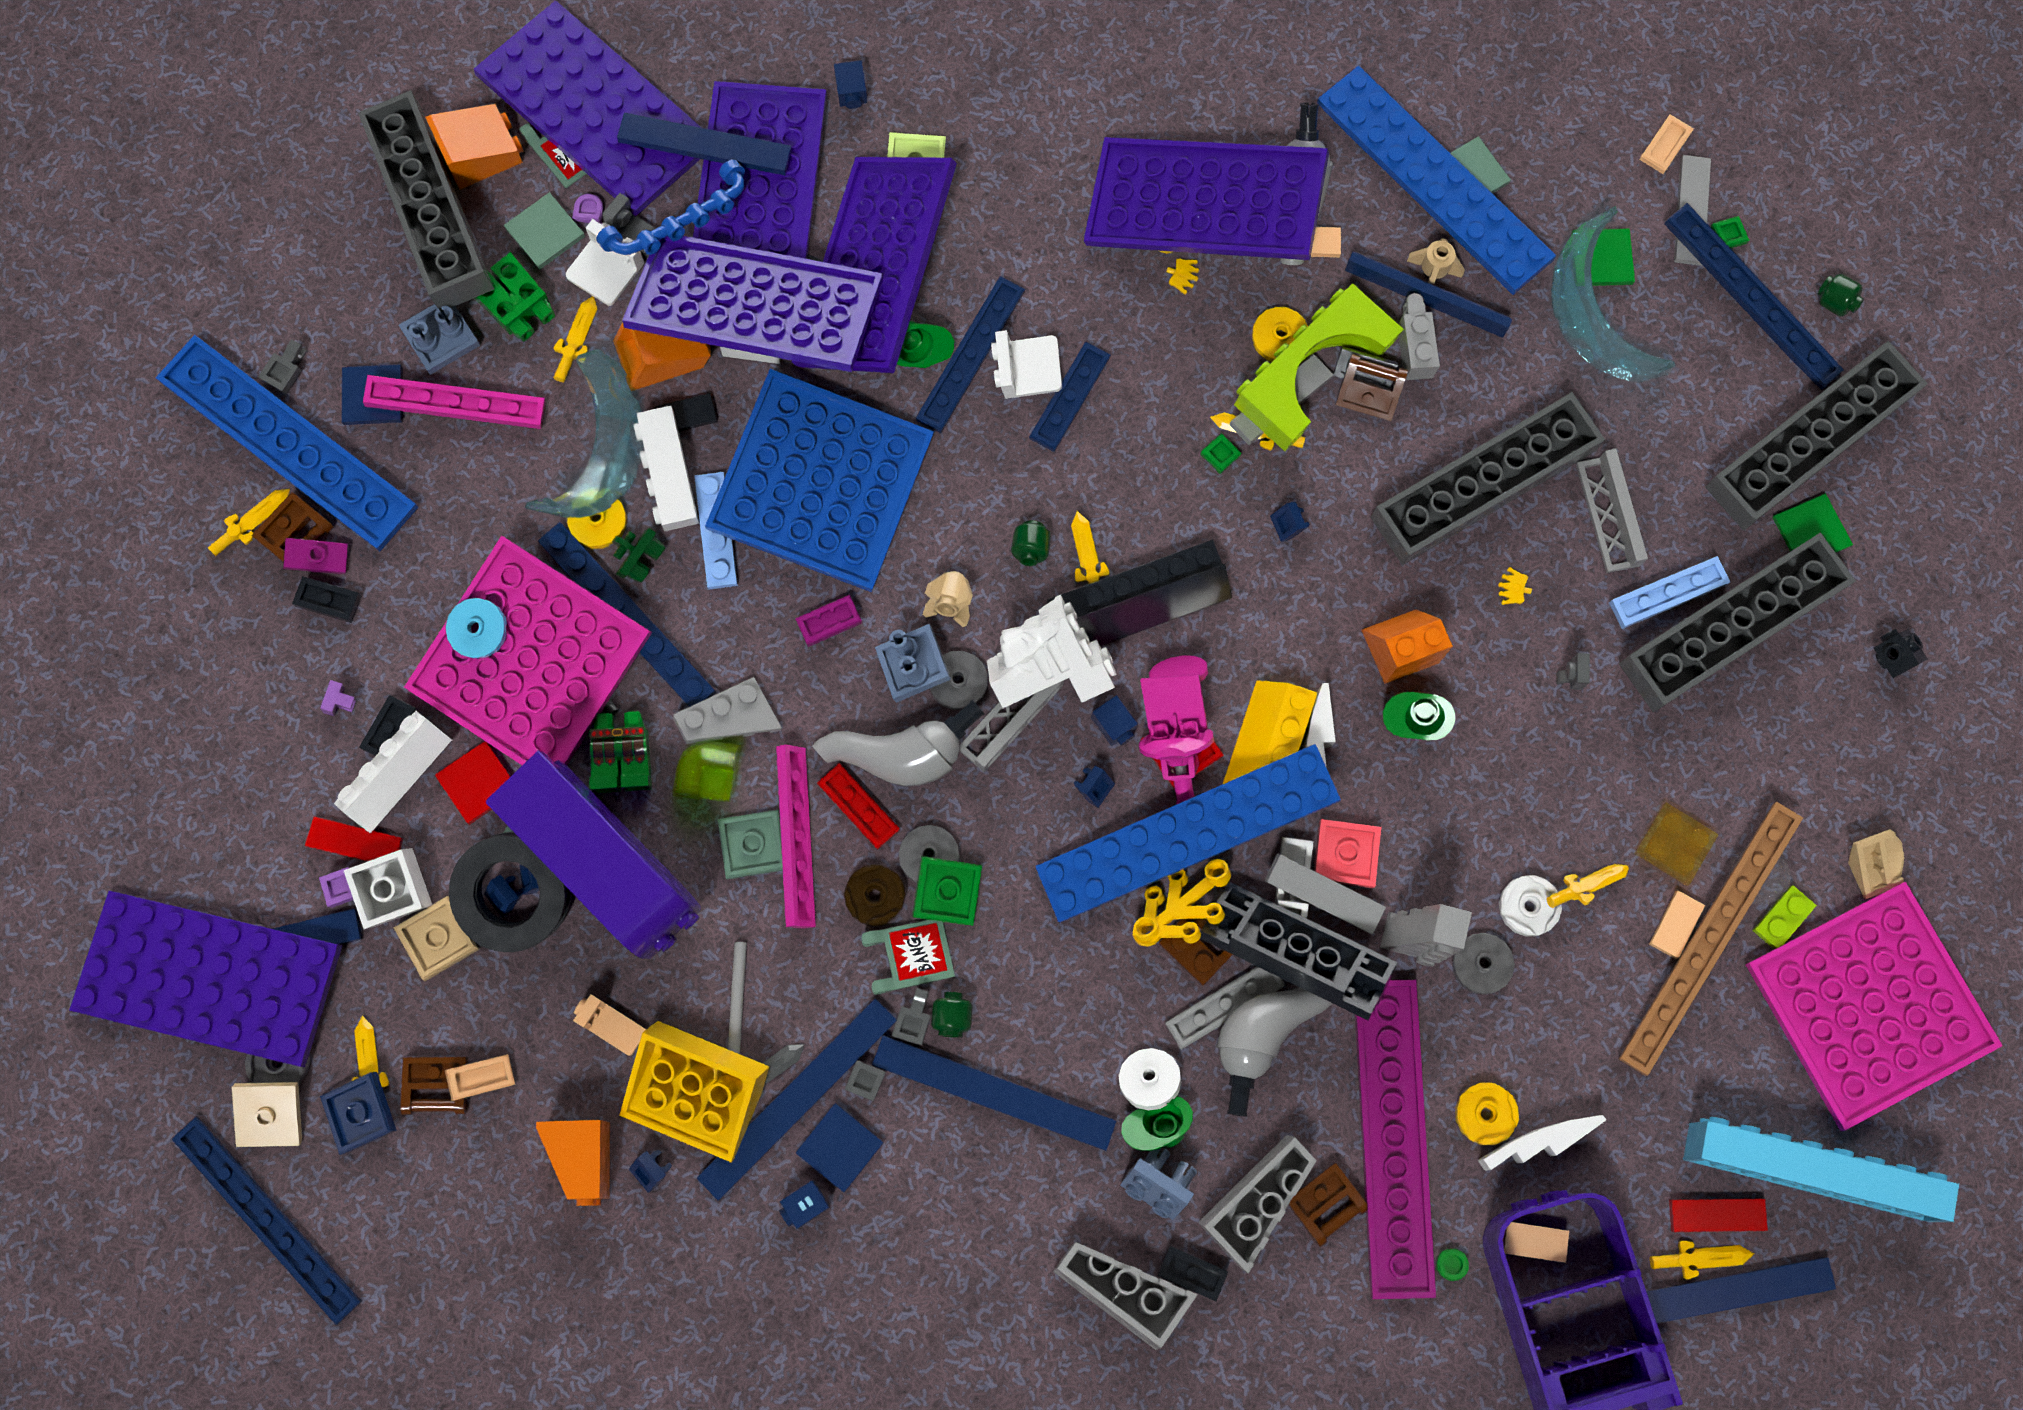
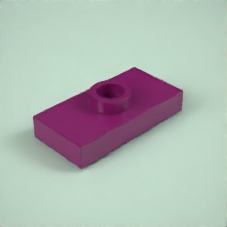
(315, 556)
(828, 621)

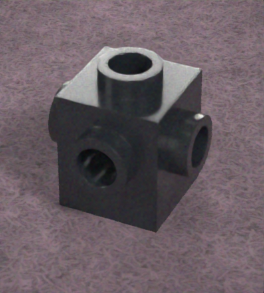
(1899, 652)

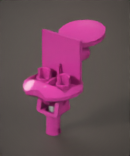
(1176, 720)

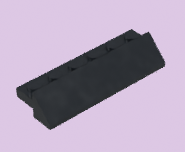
(1150, 594)
(1300, 951)

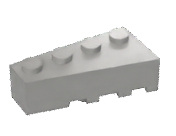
(1427, 933)
(1258, 1201)
(1133, 1298)

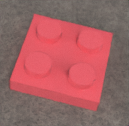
(1348, 852)

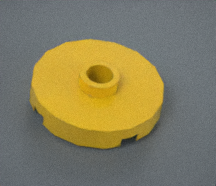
(1268, 323)
(601, 533)
(1503, 1114)

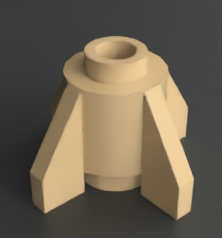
(1437, 260)
(949, 597)

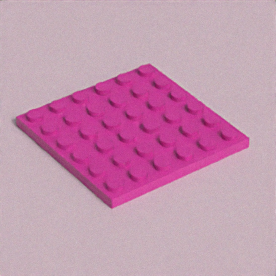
(551, 672)
(1873, 1006)

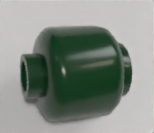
(1840, 295)
(1031, 543)
(952, 1015)

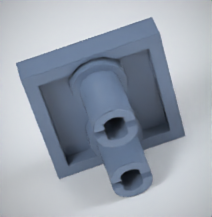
(439, 336)
(912, 662)
(1164, 1194)

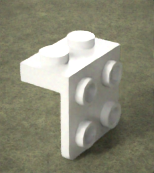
(603, 272)
(1026, 365)

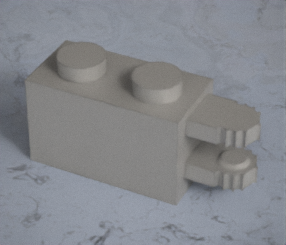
(1418, 340)

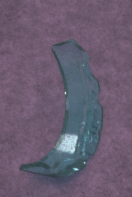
(1582, 319)
(615, 445)

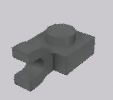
(282, 370)
(1576, 672)
(912, 1022)

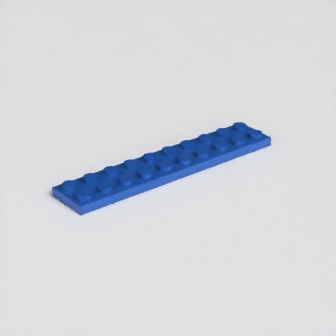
(1436, 180)
(287, 443)
(1188, 833)

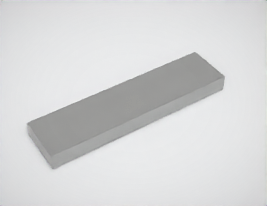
(1694, 190)
(1309, 379)
(1324, 893)
(1217, 1007)

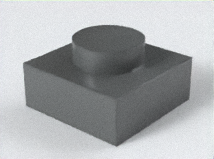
(865, 1081)

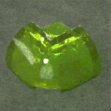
(707, 771)

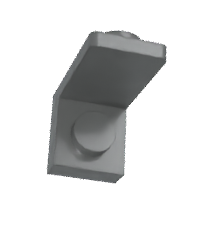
(620, 216)

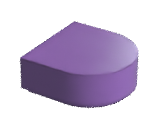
(588, 208)

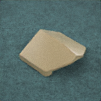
(1877, 863)

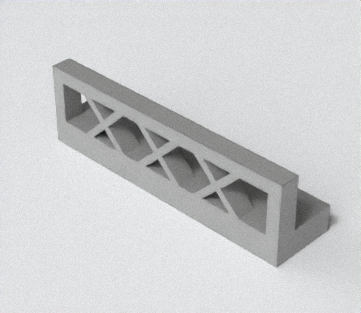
(1622, 509)
(1010, 731)

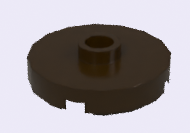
(867, 880)

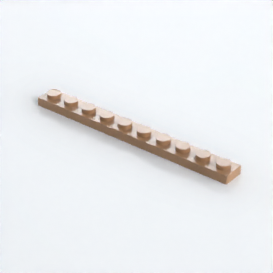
(1710, 939)

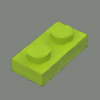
(1784, 917)

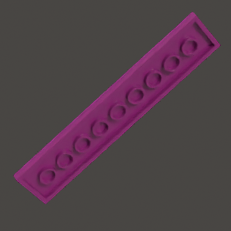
(1395, 1147)

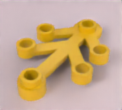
(1180, 907)

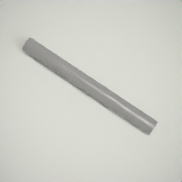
(737, 994)

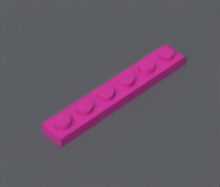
(454, 402)
(795, 837)

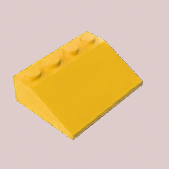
(693, 1090)

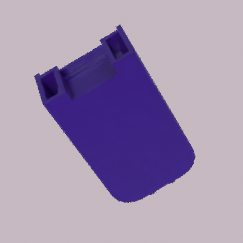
(595, 855)
(1652, 1380)

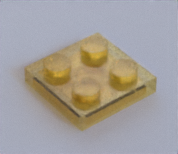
(1676, 844)

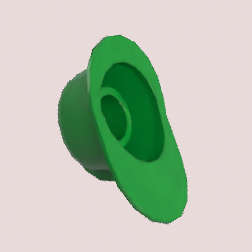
(925, 345)
(1430, 711)
(1158, 1127)

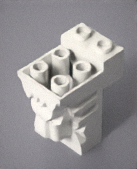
(1047, 652)

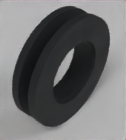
(476, 918)

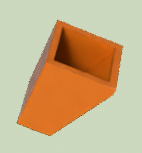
(475, 142)
(656, 357)
(1407, 644)
(579, 1157)

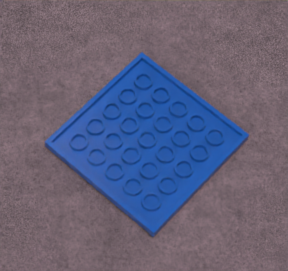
(819, 480)

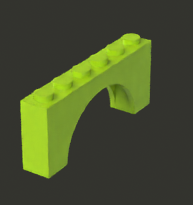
(1271, 396)

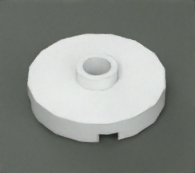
(1513, 909)
(1150, 1093)

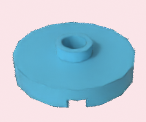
(489, 635)

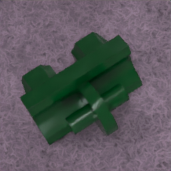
(631, 566)

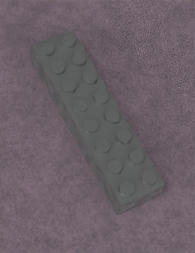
(425, 201)
(1815, 435)
(1487, 478)
(1736, 622)

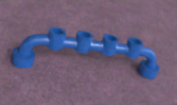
(696, 213)

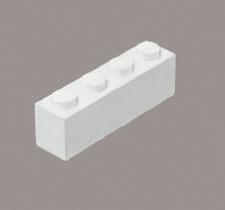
(667, 468)
(392, 771)

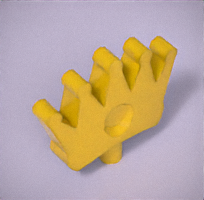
(1183, 274)
(1515, 587)

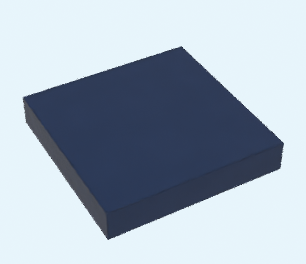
(353, 391)
(358, 1113)
(839, 1148)

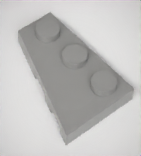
(727, 714)

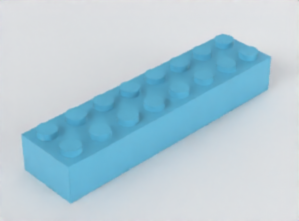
(1821, 1171)

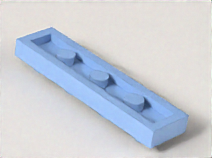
(717, 549)
(1669, 592)

